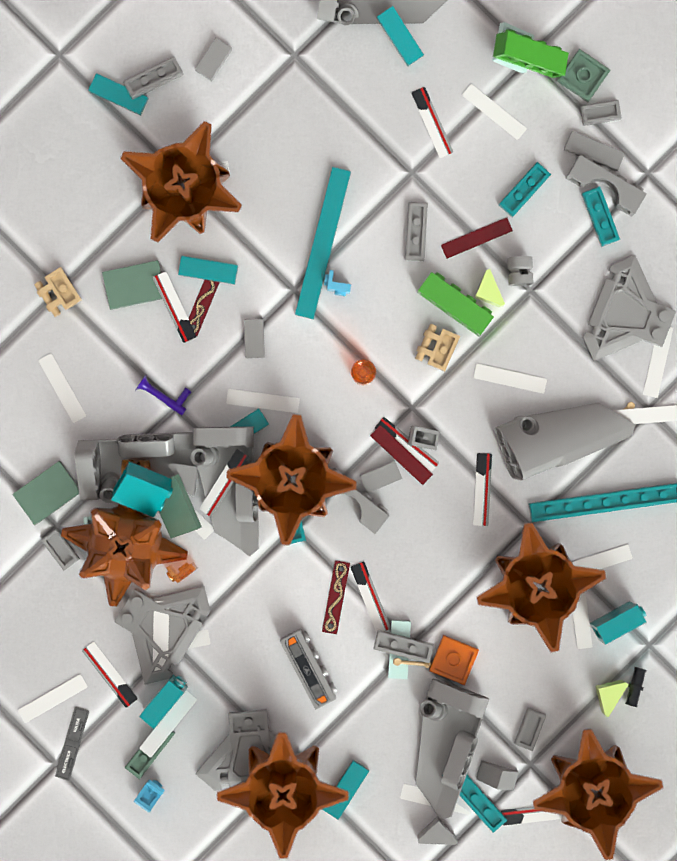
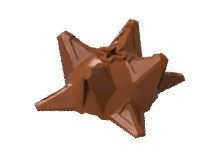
(163, 178)
(272, 479)
(125, 565)
(533, 605)
(283, 791)
(577, 794)

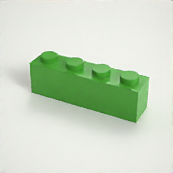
(530, 54)
(455, 304)

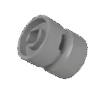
(517, 264)

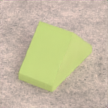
(489, 291)
(609, 695)

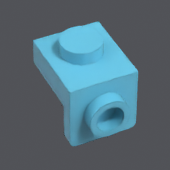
(339, 289)
(149, 795)

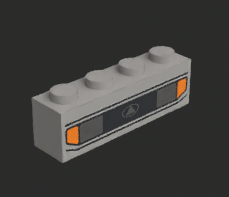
(308, 668)

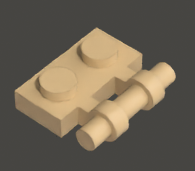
(62, 288)
(443, 349)

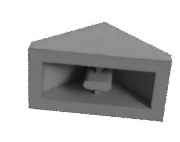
(423, 438)
(188, 476)
(497, 776)
(437, 833)

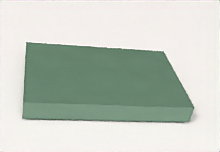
(132, 285)
(47, 493)
(178, 511)

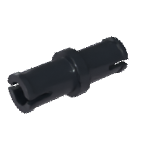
(635, 687)

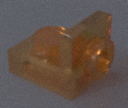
(185, 570)

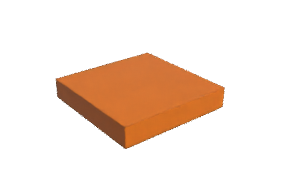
(453, 660)

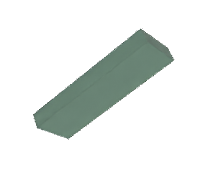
(141, 762)

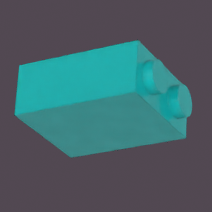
(142, 489)
(618, 622)
(164, 701)

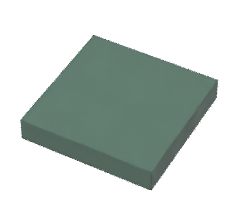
(583, 75)

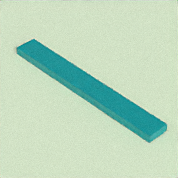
(323, 243)
(603, 502)

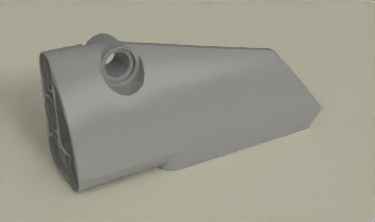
(367, 10)
(559, 437)
(100, 460)
(238, 512)
(447, 743)

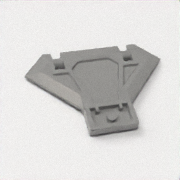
(626, 312)
(138, 618)
(232, 755)

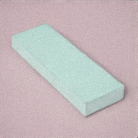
(400, 628)

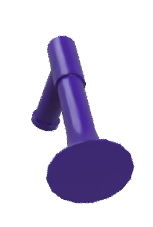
(175, 405)

